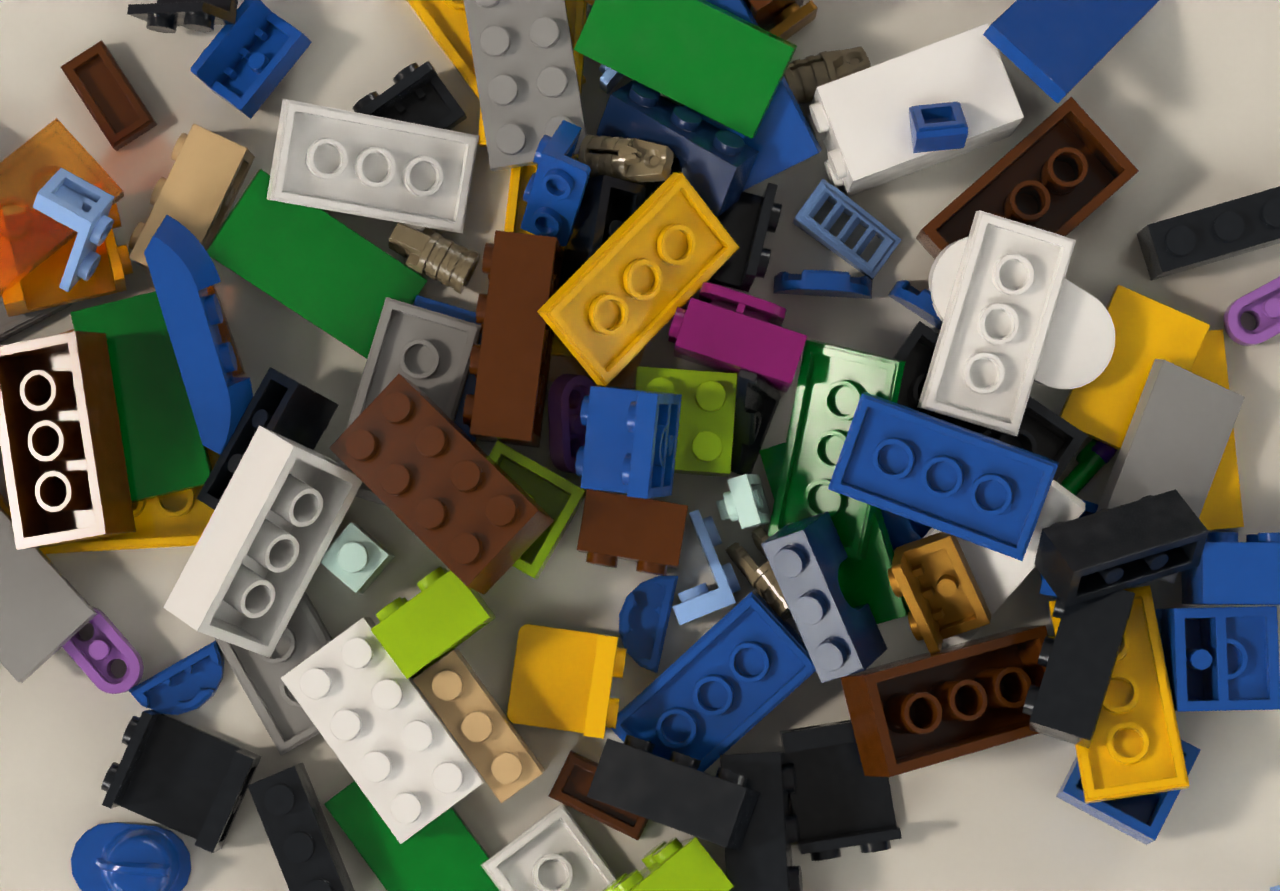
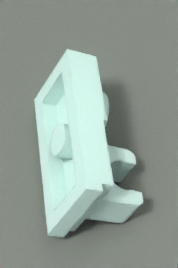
(745, 502)

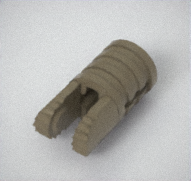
(760, 577)

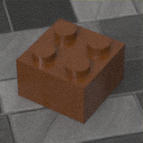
(631, 530)

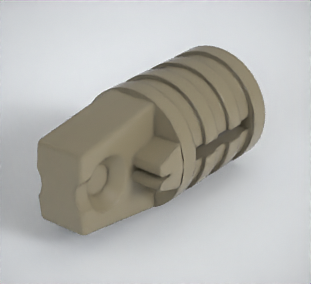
(813, 71)
(626, 158)
(434, 256)

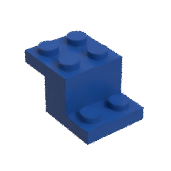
(629, 441)
(1221, 657)

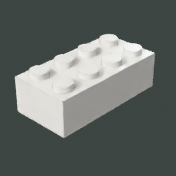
(263, 543)
(382, 730)

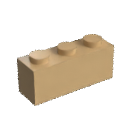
(197, 190)
(479, 725)

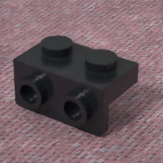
(415, 98)

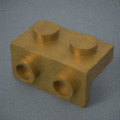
(937, 589)

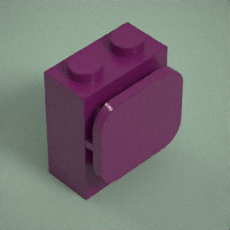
(737, 333)

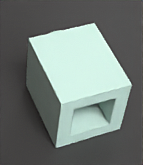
(356, 558)

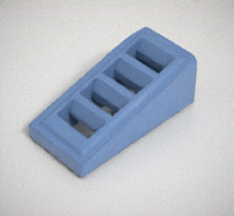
(858, 215)

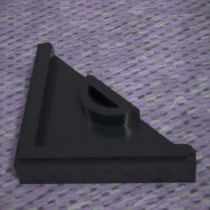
(753, 415)

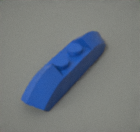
(181, 278)

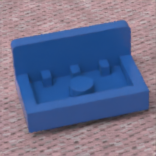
(250, 57)
(556, 187)

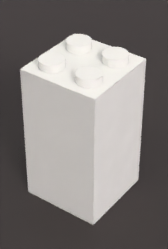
(868, 112)

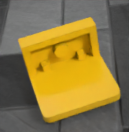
(565, 680)

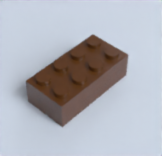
(1044, 181)
(515, 340)
(62, 441)
(441, 484)
(944, 701)

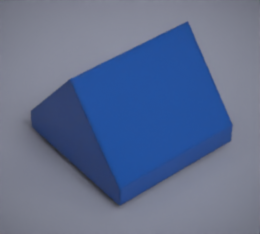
(937, 127)

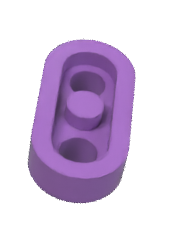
(1263, 306)
(565, 425)
(99, 653)

